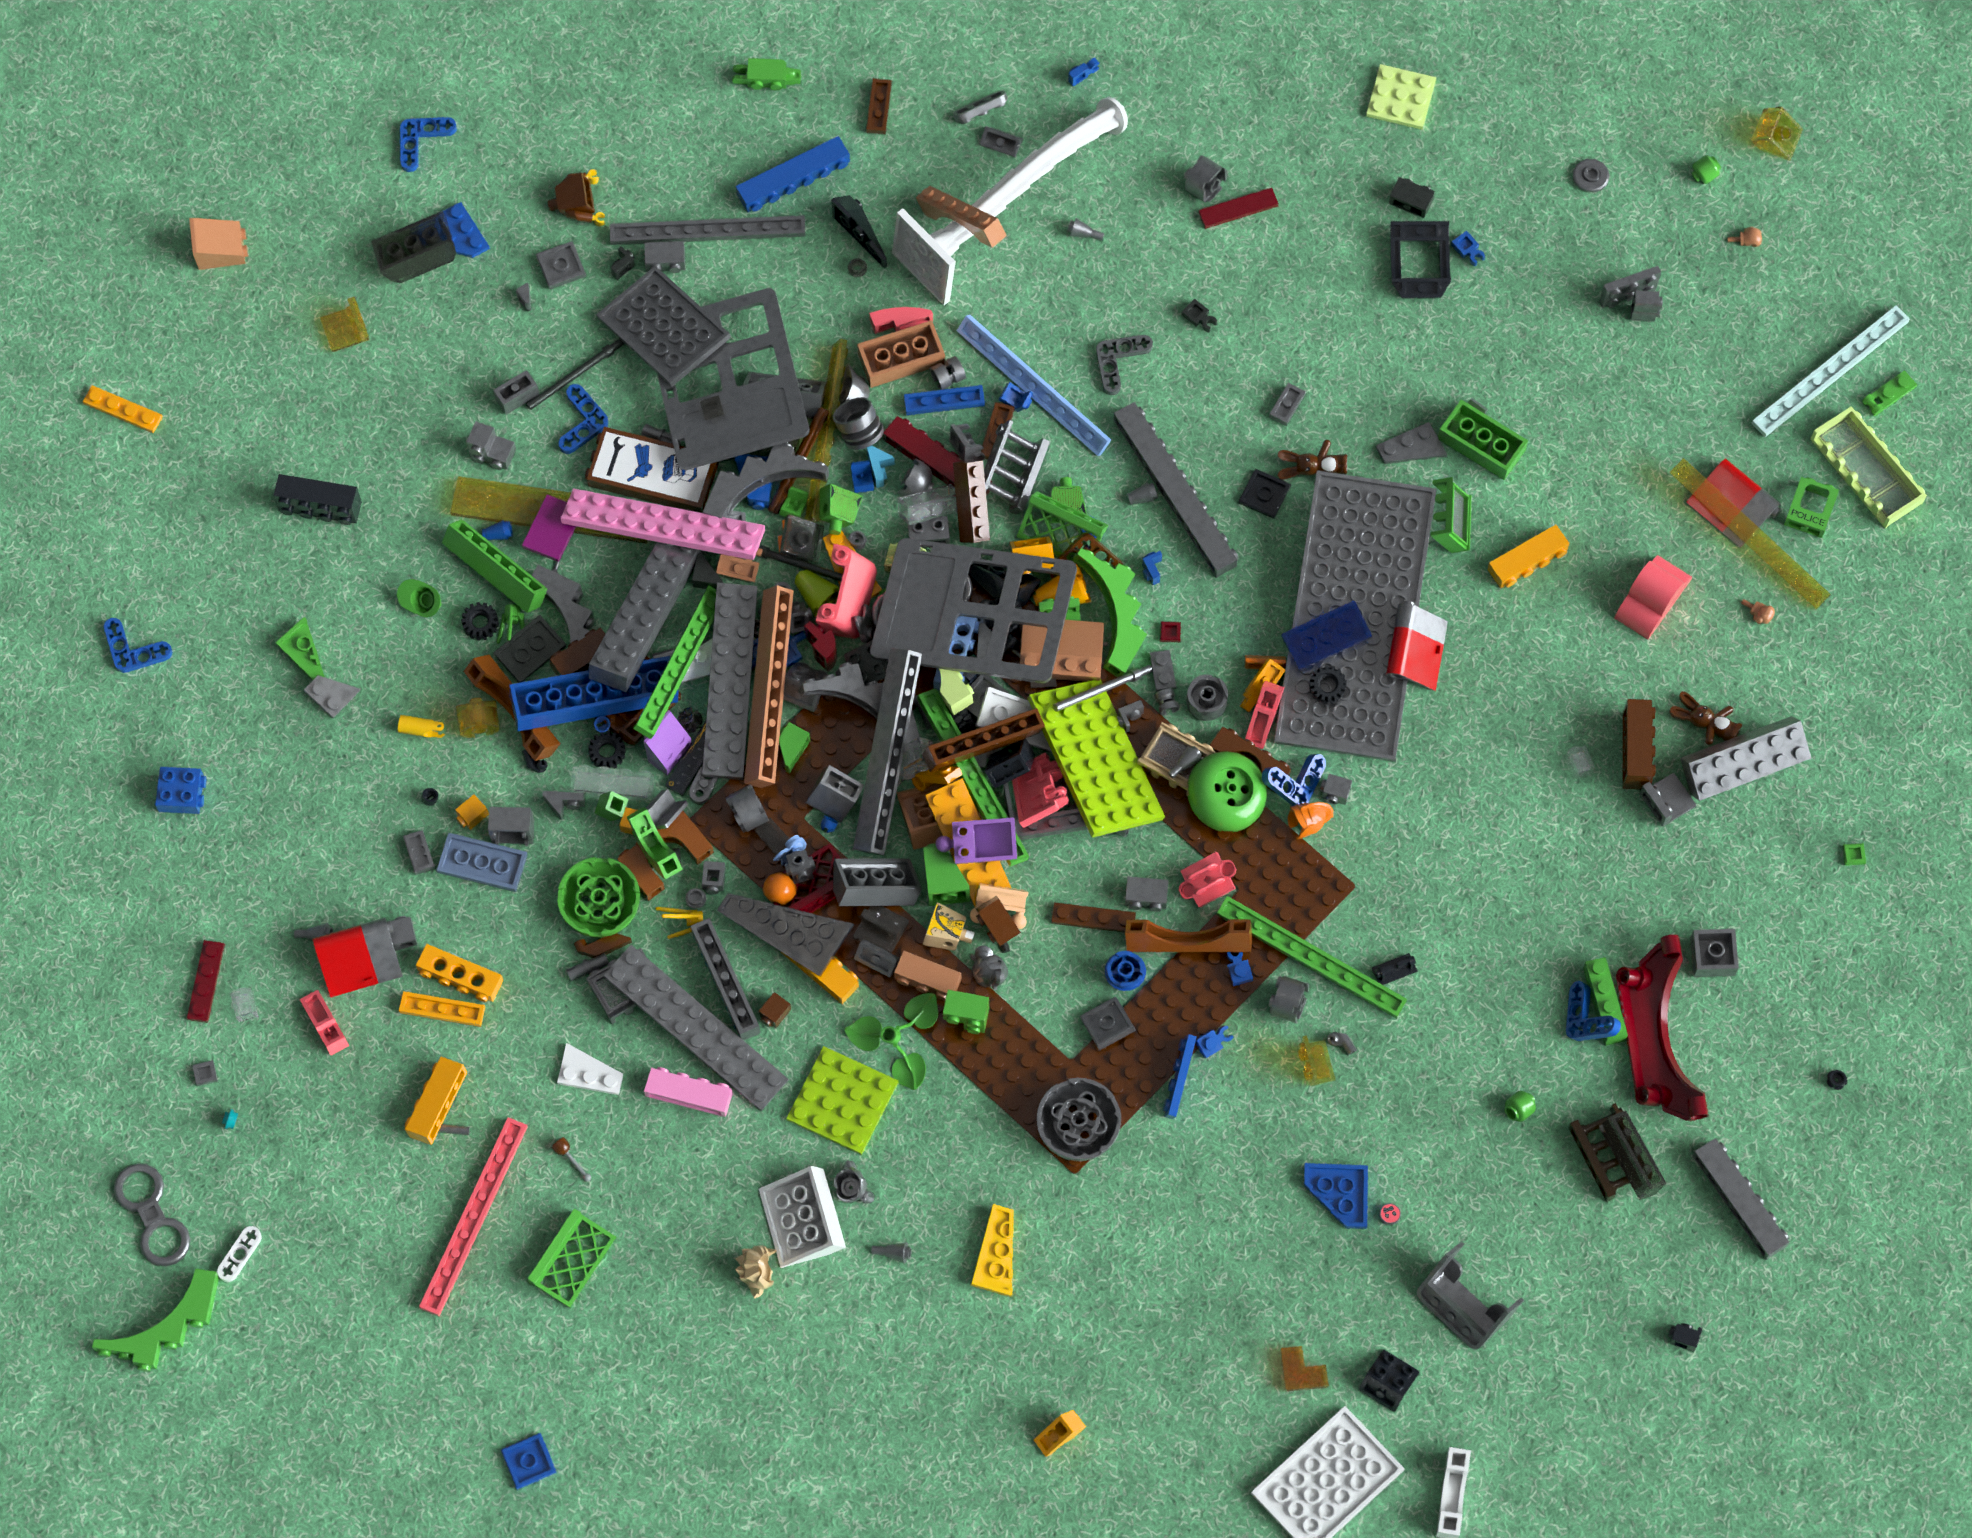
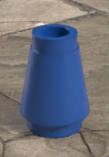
(498, 531)

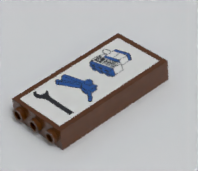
(647, 471)

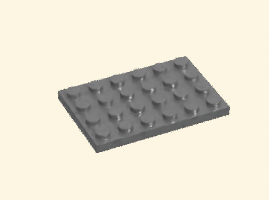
(663, 326)

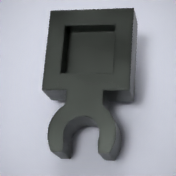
(1198, 313)

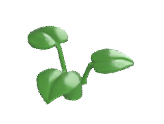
(868, 1030)

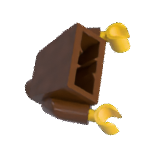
(575, 198)

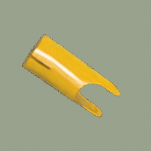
(419, 726)

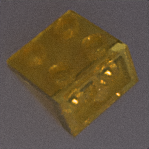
(345, 327)
(1316, 1062)

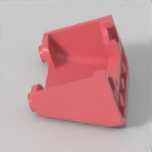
(854, 591)

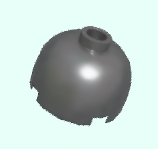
(917, 479)

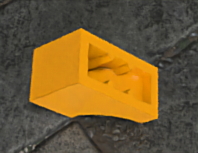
(1059, 1432)

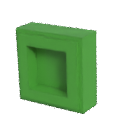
(1854, 854)

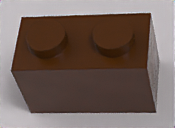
(997, 920)

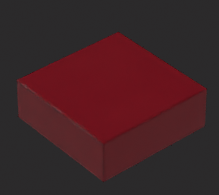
(1170, 632)

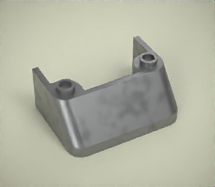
(1053, 824)
(1458, 1306)

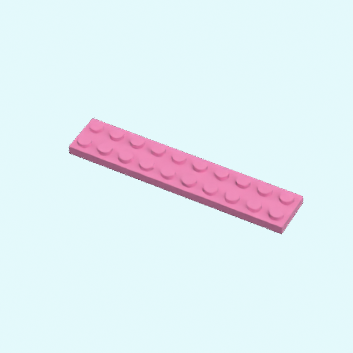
(663, 524)

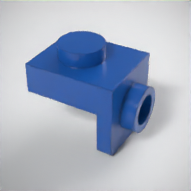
(1016, 397)
(862, 476)
(1150, 571)

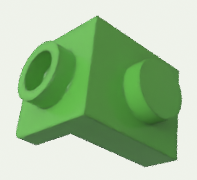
(795, 503)

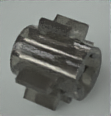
(690, 719)

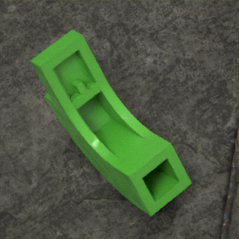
(652, 845)

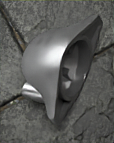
(853, 386)

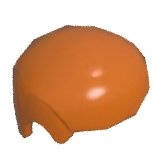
(779, 888)

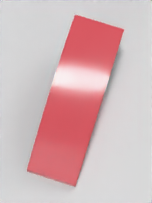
(899, 318)
(1264, 713)
(324, 1022)

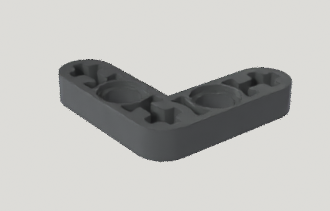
(1110, 358)

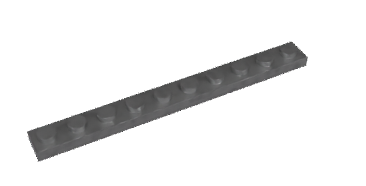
(707, 230)

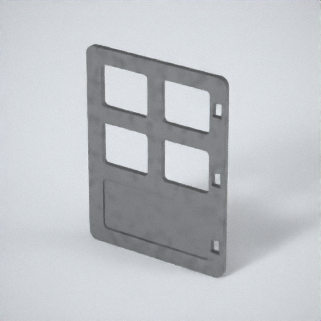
(754, 413)
(926, 600)

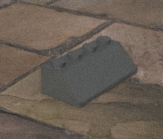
(811, 391)
(875, 882)

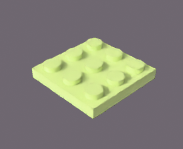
(1401, 96)

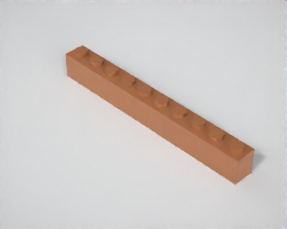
(769, 687)

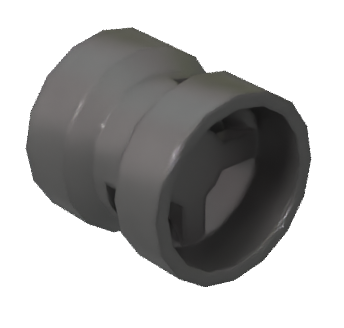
(1166, 700)

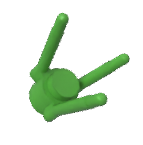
(511, 617)

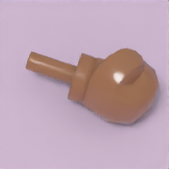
(1750, 236)
(1761, 612)

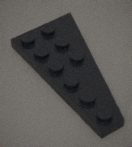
(796, 933)

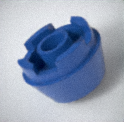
(1125, 971)

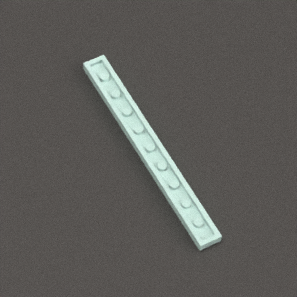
(1830, 371)

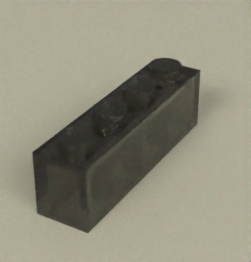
(1632, 1155)

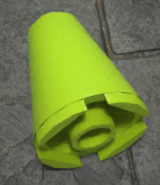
(816, 590)

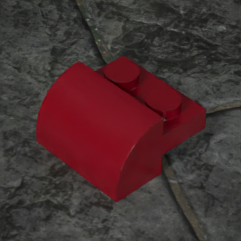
(823, 645)

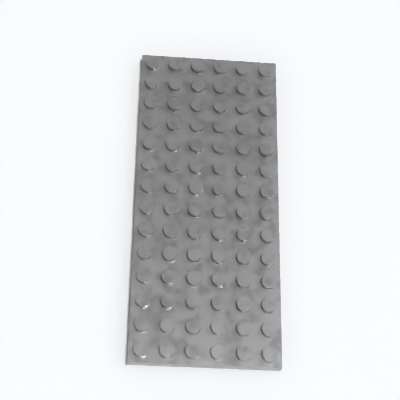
(1367, 547)

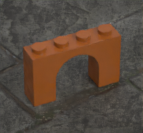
(682, 832)

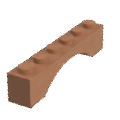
(981, 224)

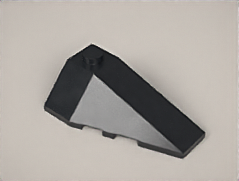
(852, 218)

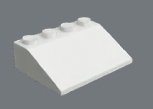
(802, 1217)

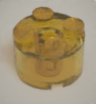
(477, 718)

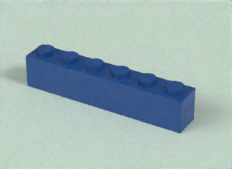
(793, 174)

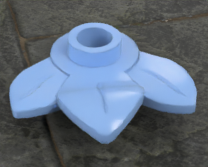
(793, 844)

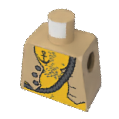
(947, 929)

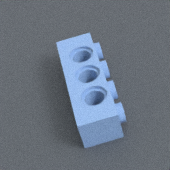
(964, 643)

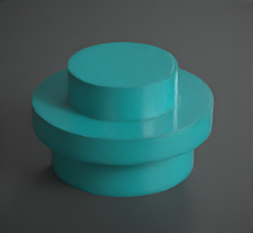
(230, 1119)

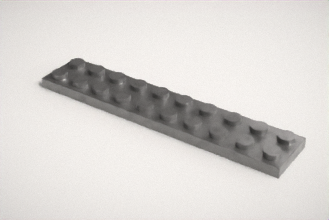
(729, 681)
(696, 1027)

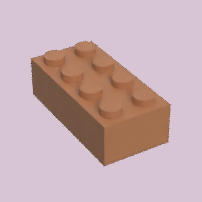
(901, 353)

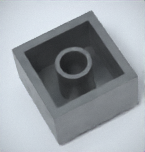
(1714, 952)

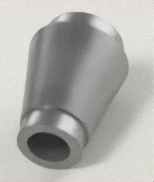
(1143, 494)

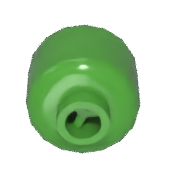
(1705, 169)
(1520, 1106)

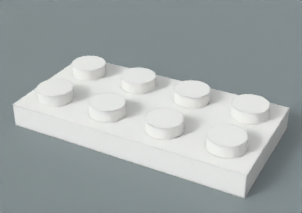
(1000, 706)

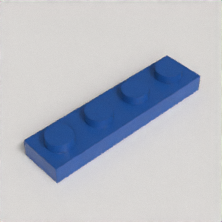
(944, 400)
(1177, 1084)

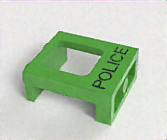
(1807, 520)

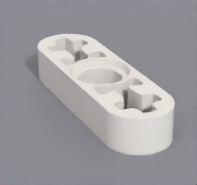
(230, 1255)

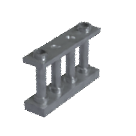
(1030, 466)

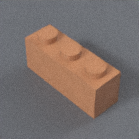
(926, 975)

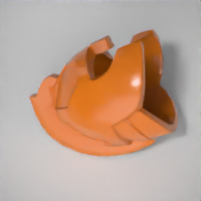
(1310, 817)

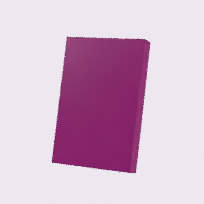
(547, 533)

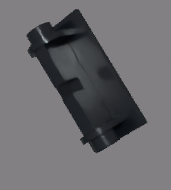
(1395, 969)

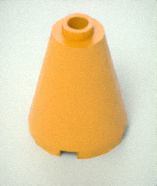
(1048, 590)

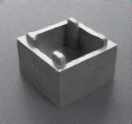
(511, 825)

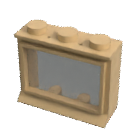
(1165, 752)

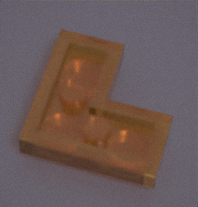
(1298, 1376)

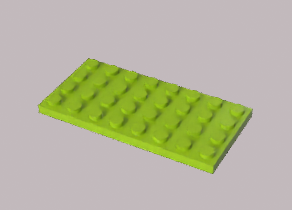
(1097, 760)

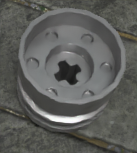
(858, 423)

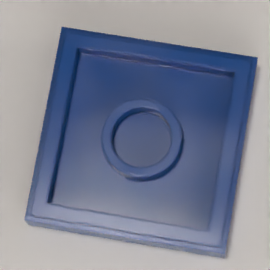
(528, 1461)

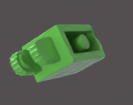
(766, 74)

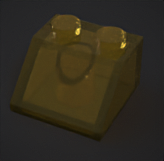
(1777, 133)

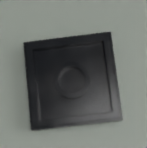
(1264, 493)

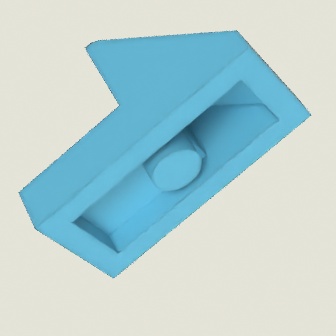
(879, 460)

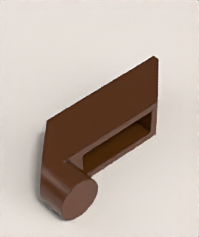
(603, 945)

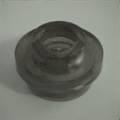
(857, 262)

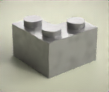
(489, 448)

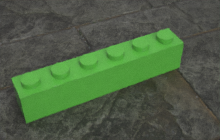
(494, 566)

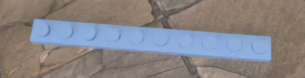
(1030, 381)

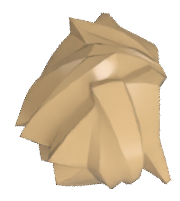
(755, 1269)

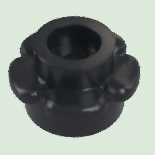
(1840, 1075)

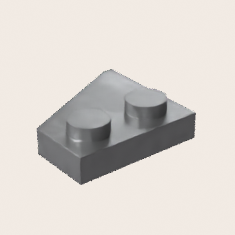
(330, 694)

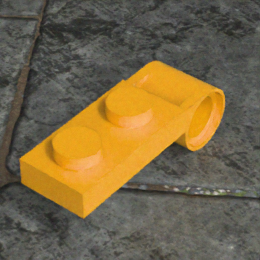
(942, 776)

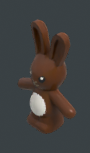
(1309, 463)
(1703, 717)

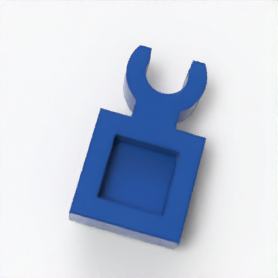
(1081, 72)
(1467, 246)
(1239, 970)
(1211, 1042)

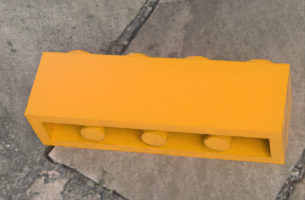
(1528, 556)
(834, 979)
(435, 1100)

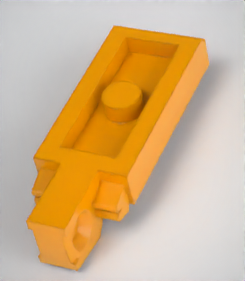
(1268, 672)

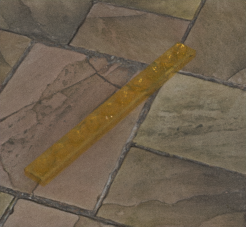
(825, 440)
(1750, 533)

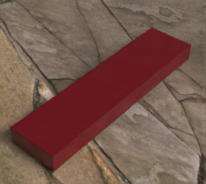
(1238, 208)

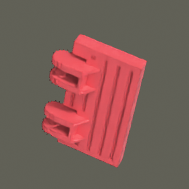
(1036, 791)

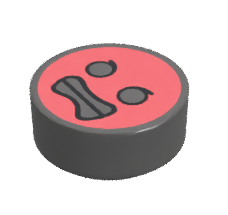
(1390, 1214)

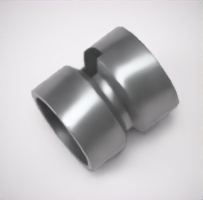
(941, 373)

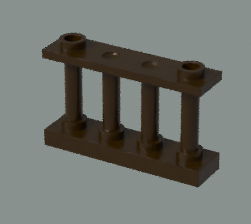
(1589, 1152)

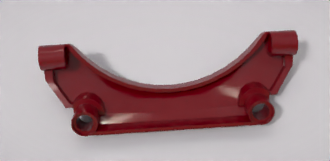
(1644, 1007)

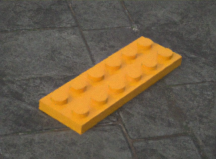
(955, 804)

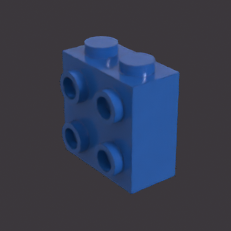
(180, 790)

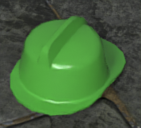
(419, 598)

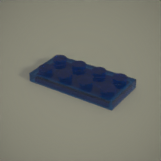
(1326, 635)

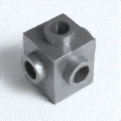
(799, 617)
(800, 866)

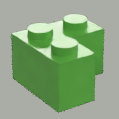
(967, 1009)

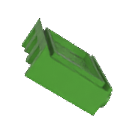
(1457, 516)

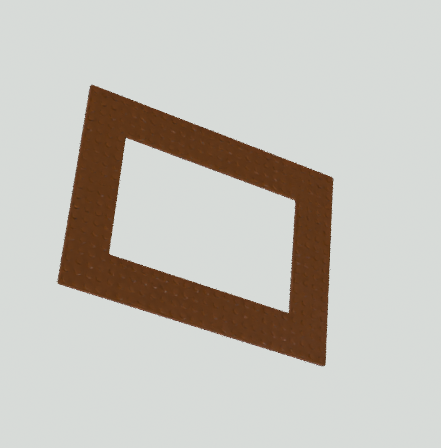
(1012, 1059)

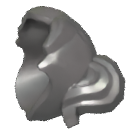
(988, 968)
(852, 1177)

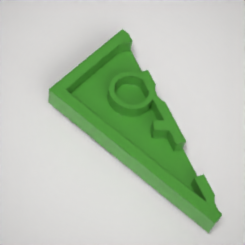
(301, 649)

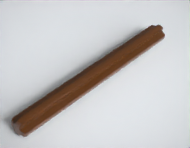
(803, 450)

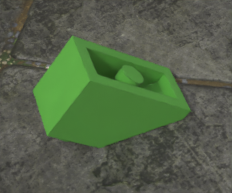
(792, 744)

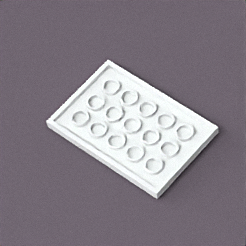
(1328, 1479)

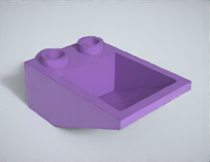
(985, 841)

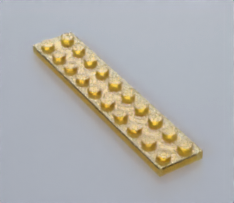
(511, 503)

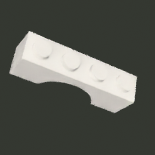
(1453, 1493)

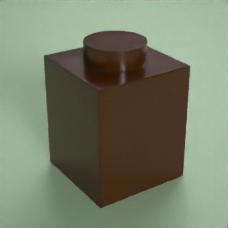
(774, 1010)

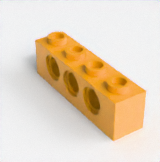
(433, 956)

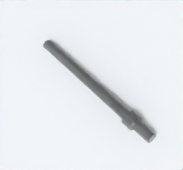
(1133, 675)

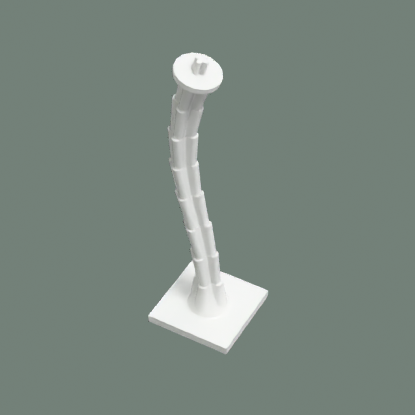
(930, 254)

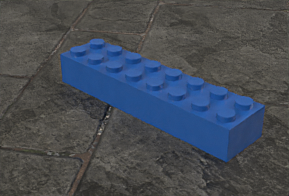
(579, 698)

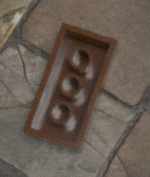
(1637, 743)

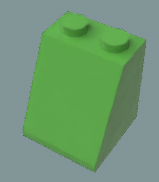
(943, 878)

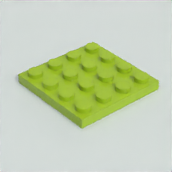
(842, 1100)

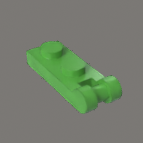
(1890, 393)

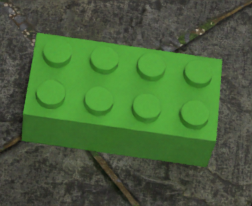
(1482, 439)

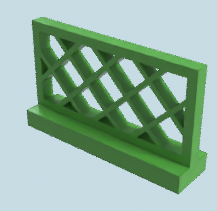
(1063, 513)
(556, 1247)

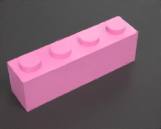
(688, 1092)

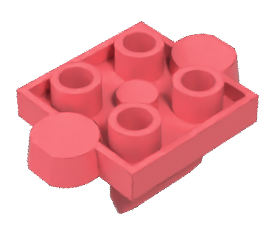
(1207, 879)

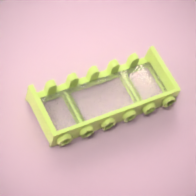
(1868, 467)

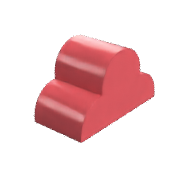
(1652, 596)

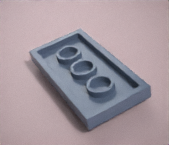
(482, 862)

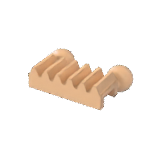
(1011, 899)

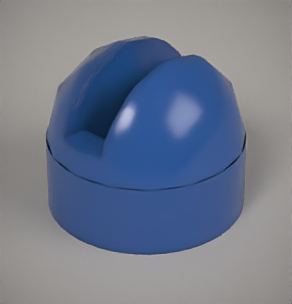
(603, 728)
(829, 823)

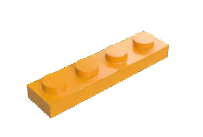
(122, 409)
(442, 1009)

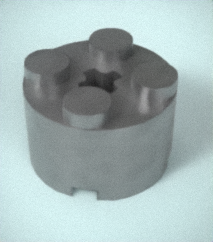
(1205, 179)
(1214, 690)
(747, 808)
(1289, 999)

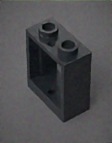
(1007, 766)

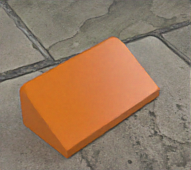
(1257, 661)

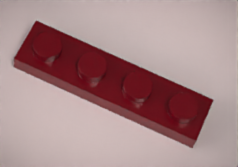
(205, 981)

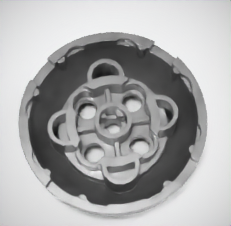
(1088, 1098)

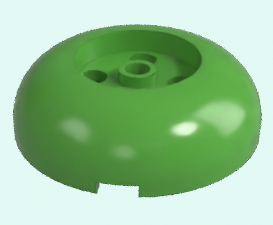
(1212, 806)
(582, 881)

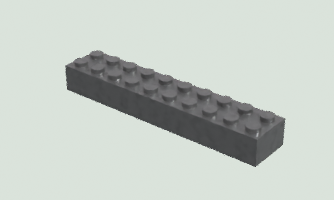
(642, 615)

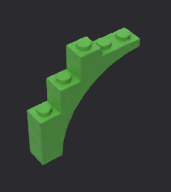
(1122, 608)
(171, 1331)

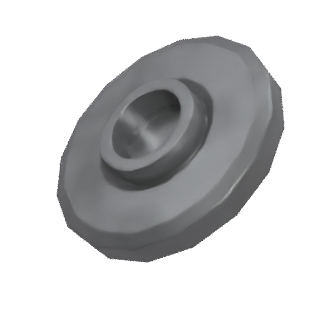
(1591, 175)

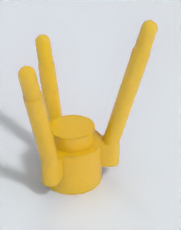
(691, 916)

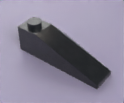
(993, 579)

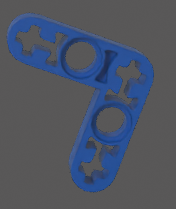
(418, 131)
(588, 424)
(132, 656)
(1296, 787)
(1582, 1021)

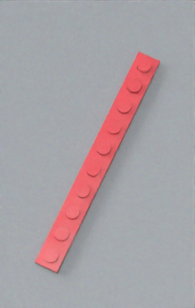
(473, 1217)

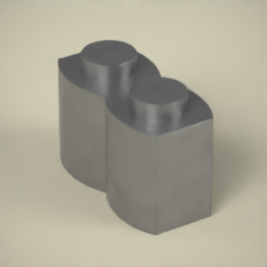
(1646, 305)

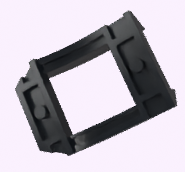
(1420, 231)

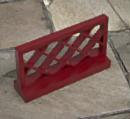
(821, 895)

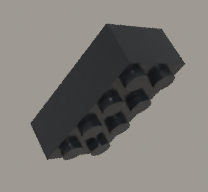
(317, 499)

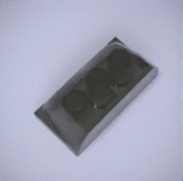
(415, 249)

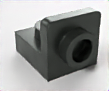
(622, 266)

